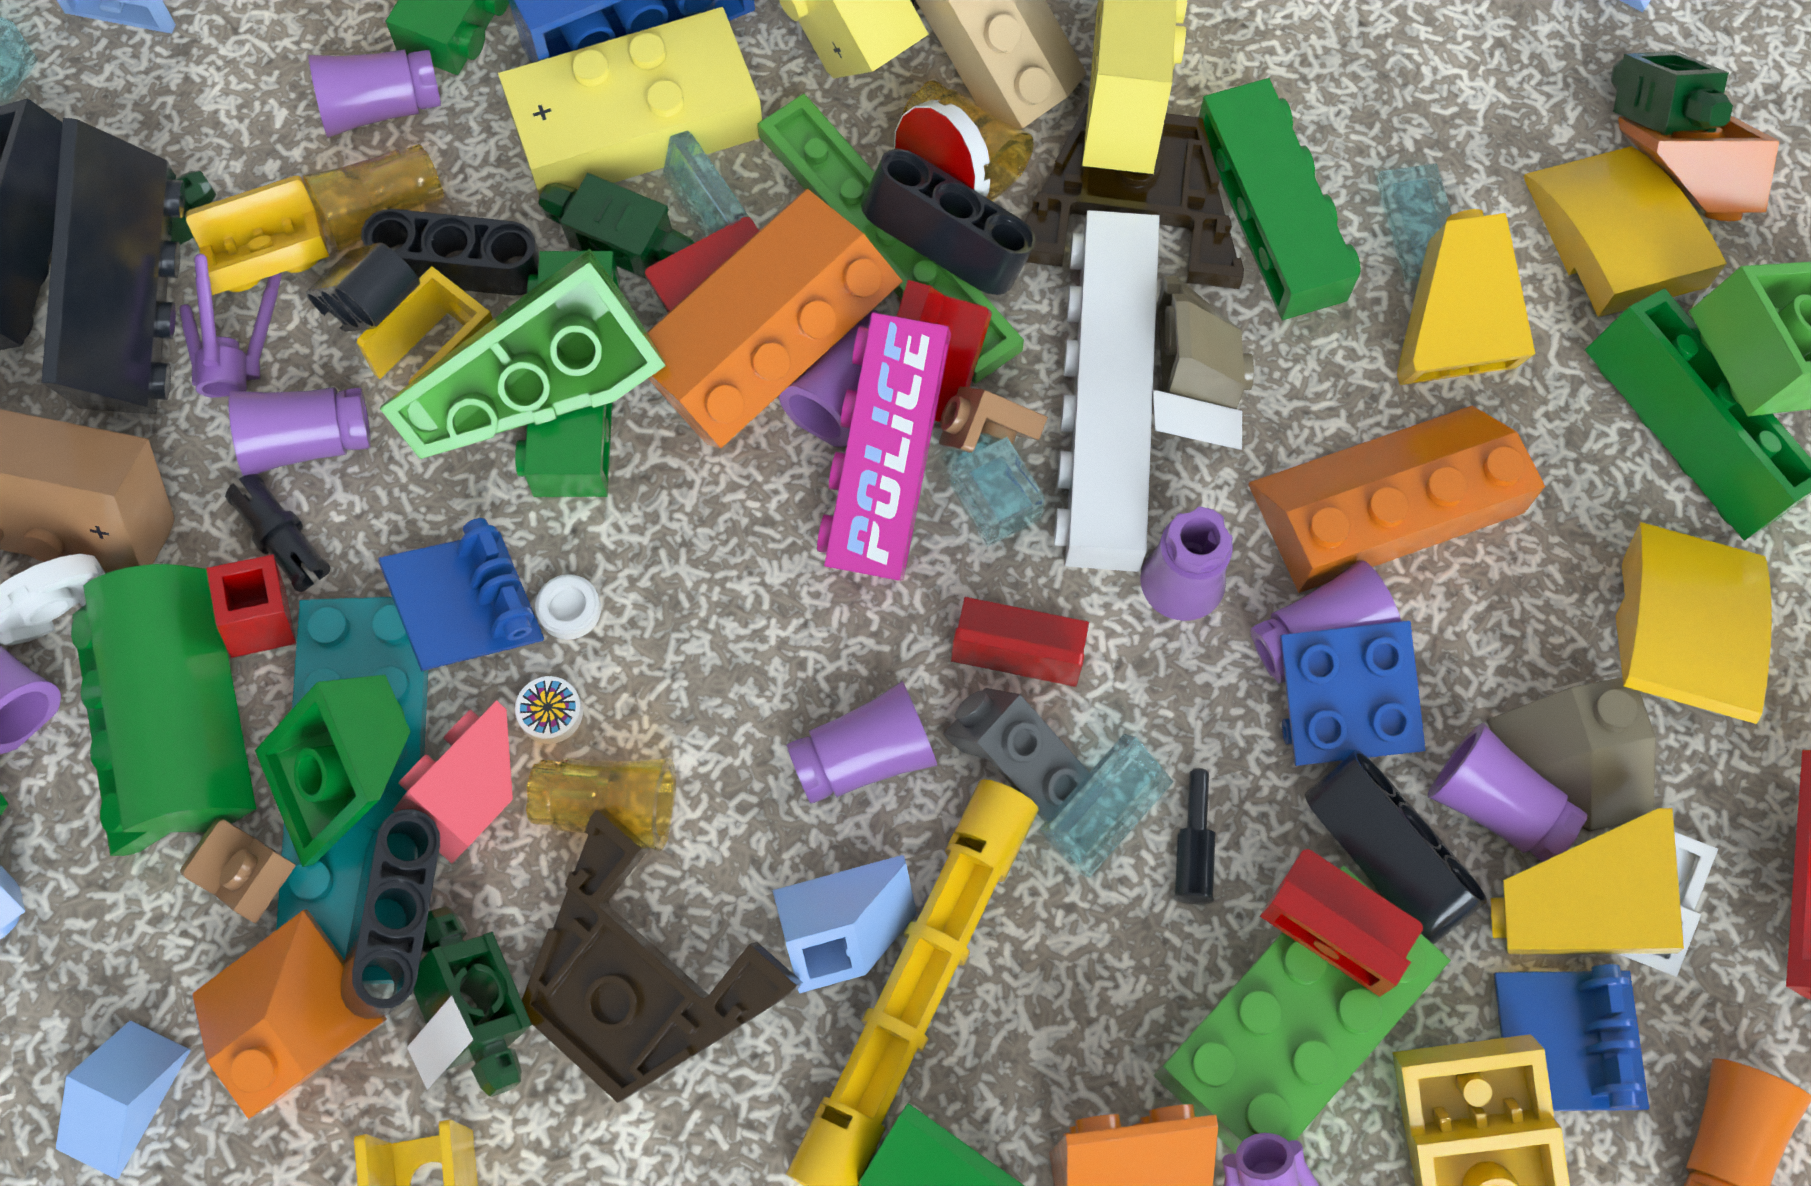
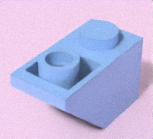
(844, 920)

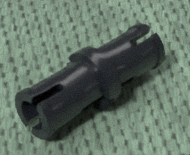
(277, 532)

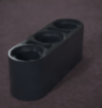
(947, 222)
(484, 242)
(364, 287)
(1395, 846)
(411, 887)

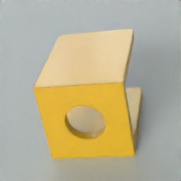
(416, 317)
(395, 1163)

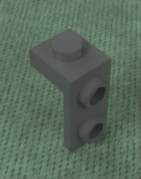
(1018, 745)

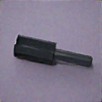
(1196, 846)

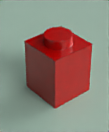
(251, 606)

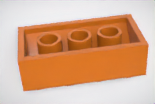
(767, 316)
(1396, 494)

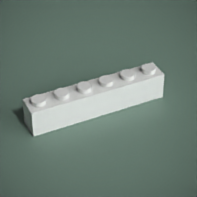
(1112, 392)

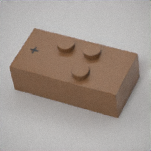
(80, 493)

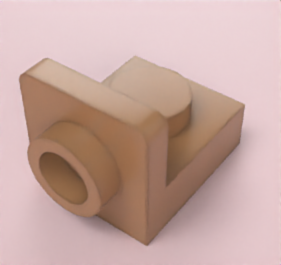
(985, 413)
(237, 869)

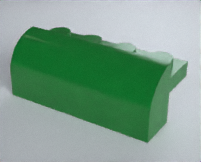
(159, 706)

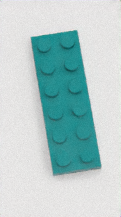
(342, 642)

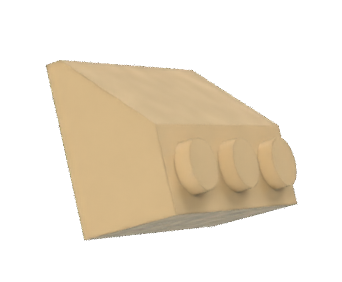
(1007, 54)

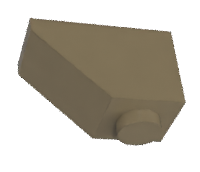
(1200, 348)
(1591, 746)

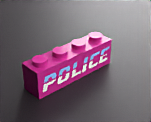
(886, 446)

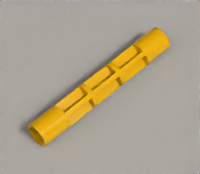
(850, 1121)

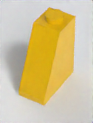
(1467, 303)
(1598, 896)

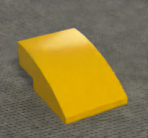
(1624, 229)
(1695, 622)
(1480, 1114)

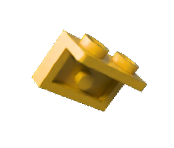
(258, 234)

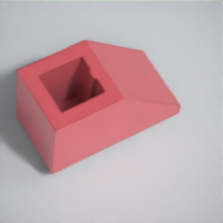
(466, 783)

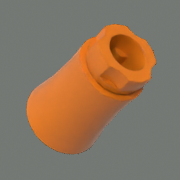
(1744, 1126)

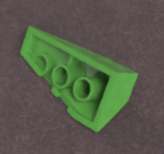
(543, 356)

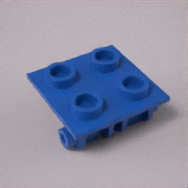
(461, 598)
(1351, 693)
(1586, 1032)

